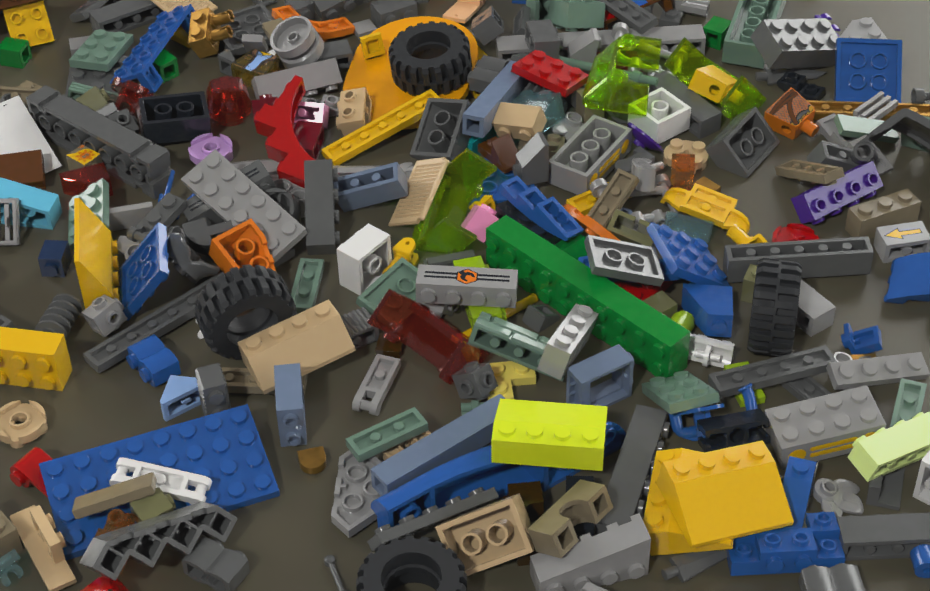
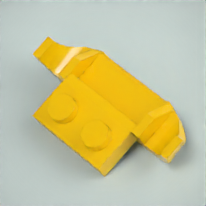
(707, 205)

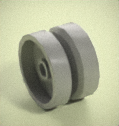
(296, 42)

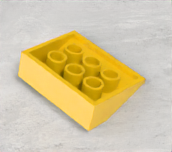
(94, 255)
(725, 493)
(659, 520)

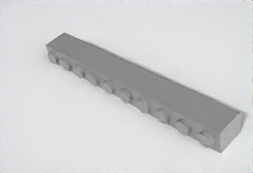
(670, 35)

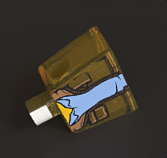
(255, 64)

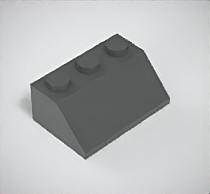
(441, 130)
(743, 143)

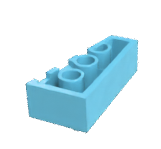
(36, 206)

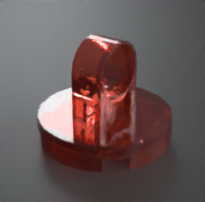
(129, 93)

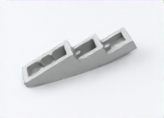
(829, 131)

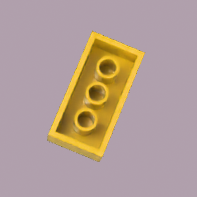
(34, 359)

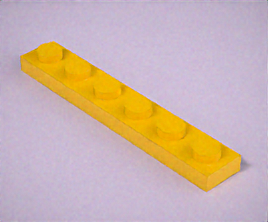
(378, 129)

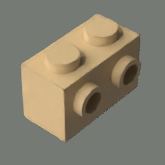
(353, 110)
(519, 120)

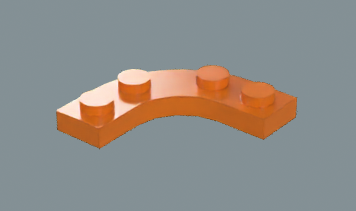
(326, 29)
(590, 225)

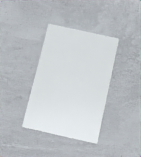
(22, 134)

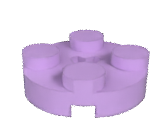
(206, 143)

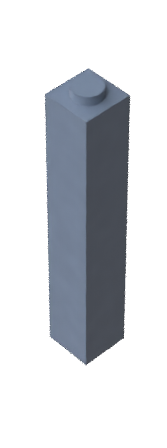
(503, 88)
(447, 443)

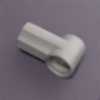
(692, 7)

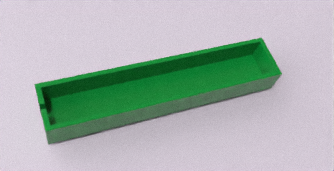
(564, 281)

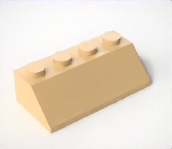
(306, 338)

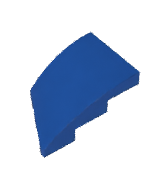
(909, 279)

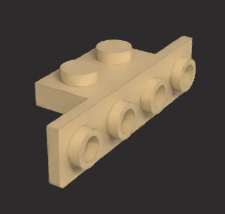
(44, 546)

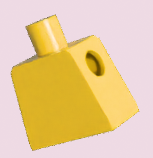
(711, 83)

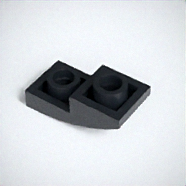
(799, 84)

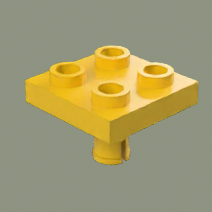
(29, 23)

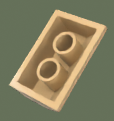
(488, 534)

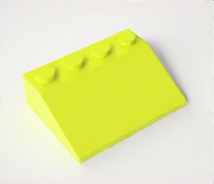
(549, 434)

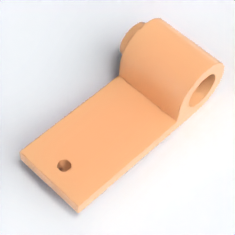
(463, 10)

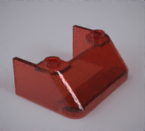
(425, 334)

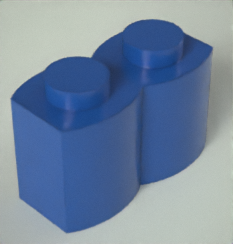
(153, 360)

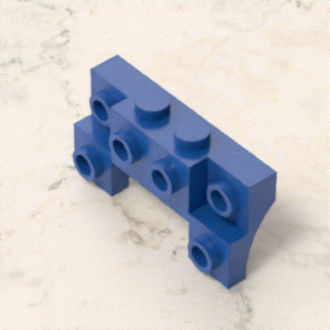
(788, 549)

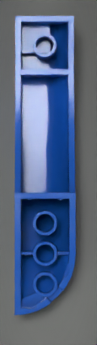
(471, 472)

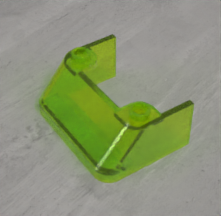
(609, 87)
(740, 98)
(460, 185)

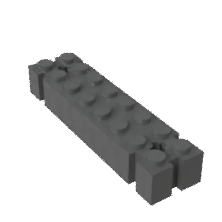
(122, 150)

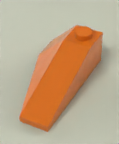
(241, 246)

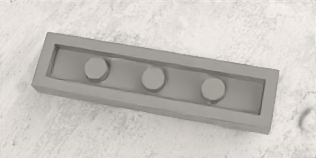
(877, 370)

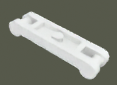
(169, 480)

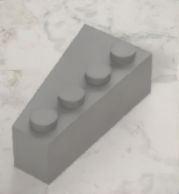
(597, 559)

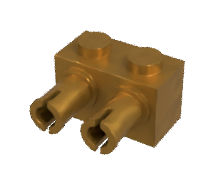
(206, 31)

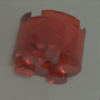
(228, 100)

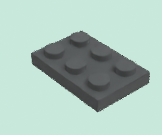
(623, 260)

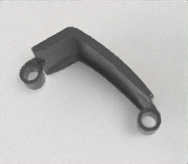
(904, 121)

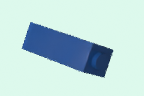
(710, 308)

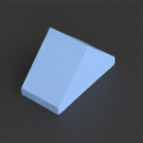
(179, 396)

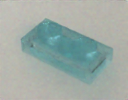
(690, 225)

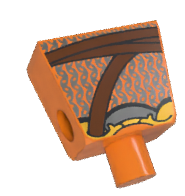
(791, 116)

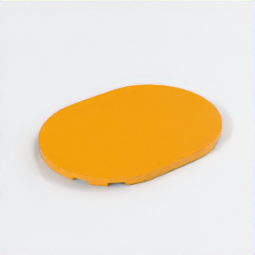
(376, 71)

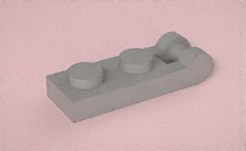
(376, 384)

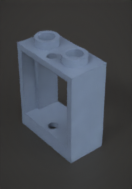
(619, 387)
(290, 405)

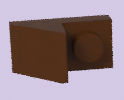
(499, 152)

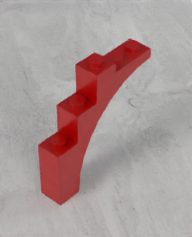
(278, 125)

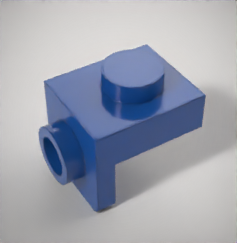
(862, 341)

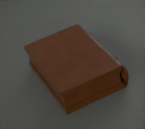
(24, 168)

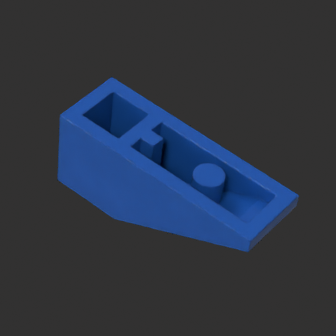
(797, 487)

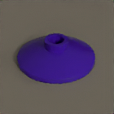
(643, 139)

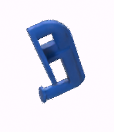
(691, 433)

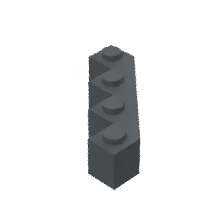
(147, 538)

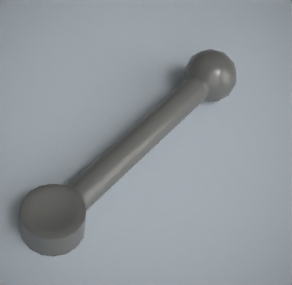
(329, 561)

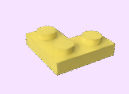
(509, 375)

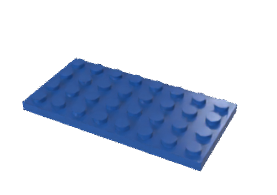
(215, 446)

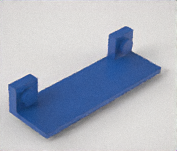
(140, 61)

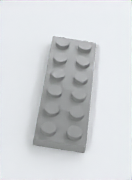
(239, 199)

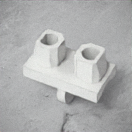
(710, 351)

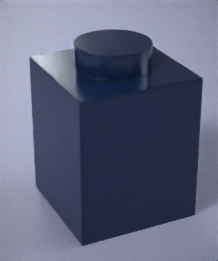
(54, 258)

